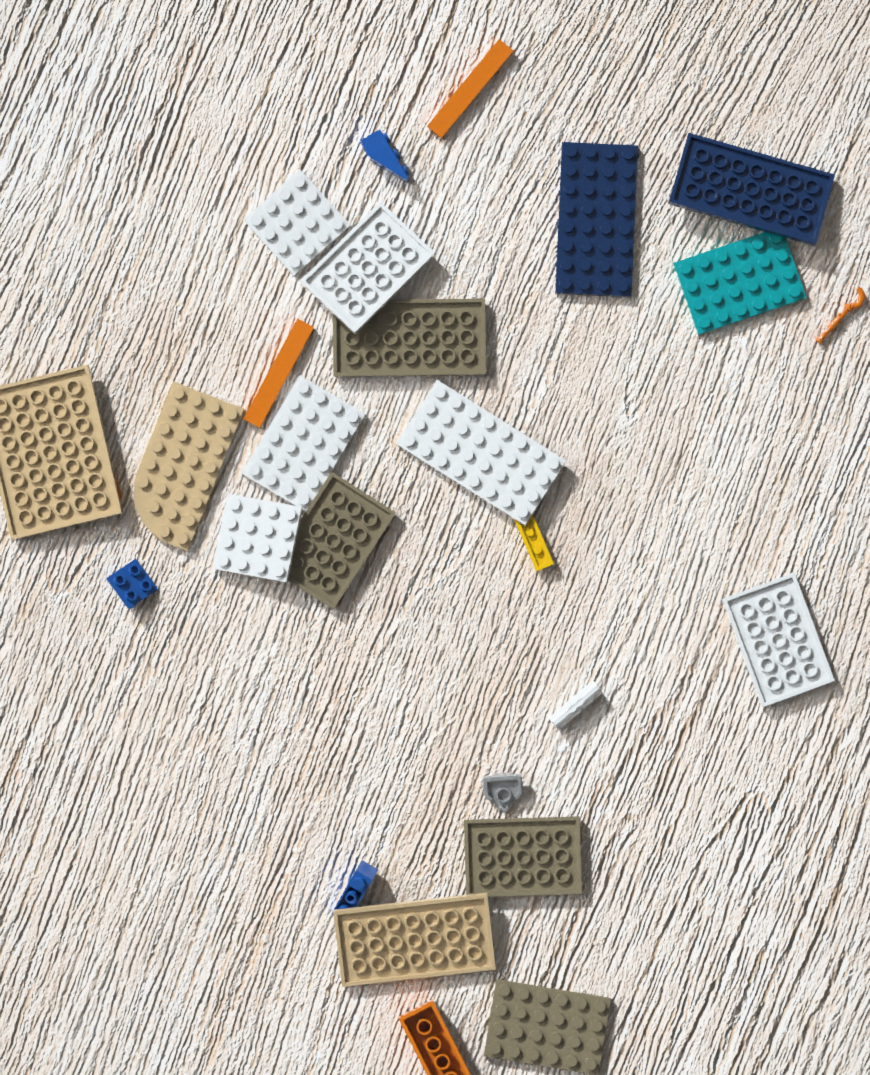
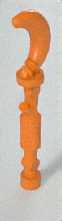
(837, 320)

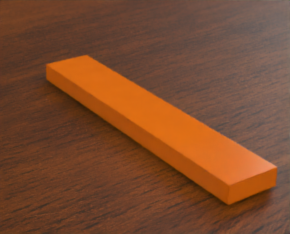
(470, 88)
(278, 373)

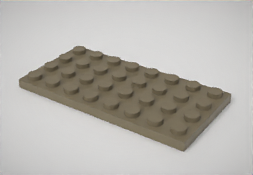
(414, 340)

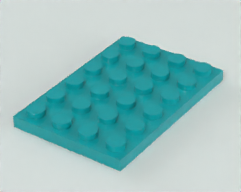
(739, 281)

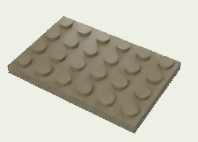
(336, 539)
(523, 856)
(547, 1026)

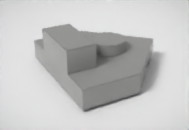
(503, 789)

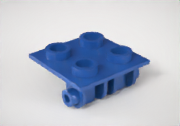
(132, 584)

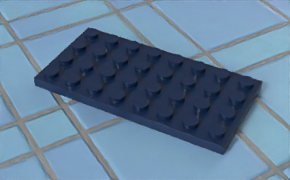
(751, 189)
(596, 219)

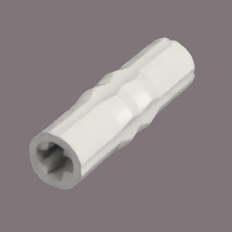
(575, 705)

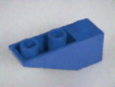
(379, 152)
(357, 886)

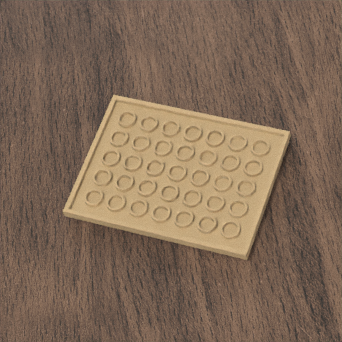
(54, 454)

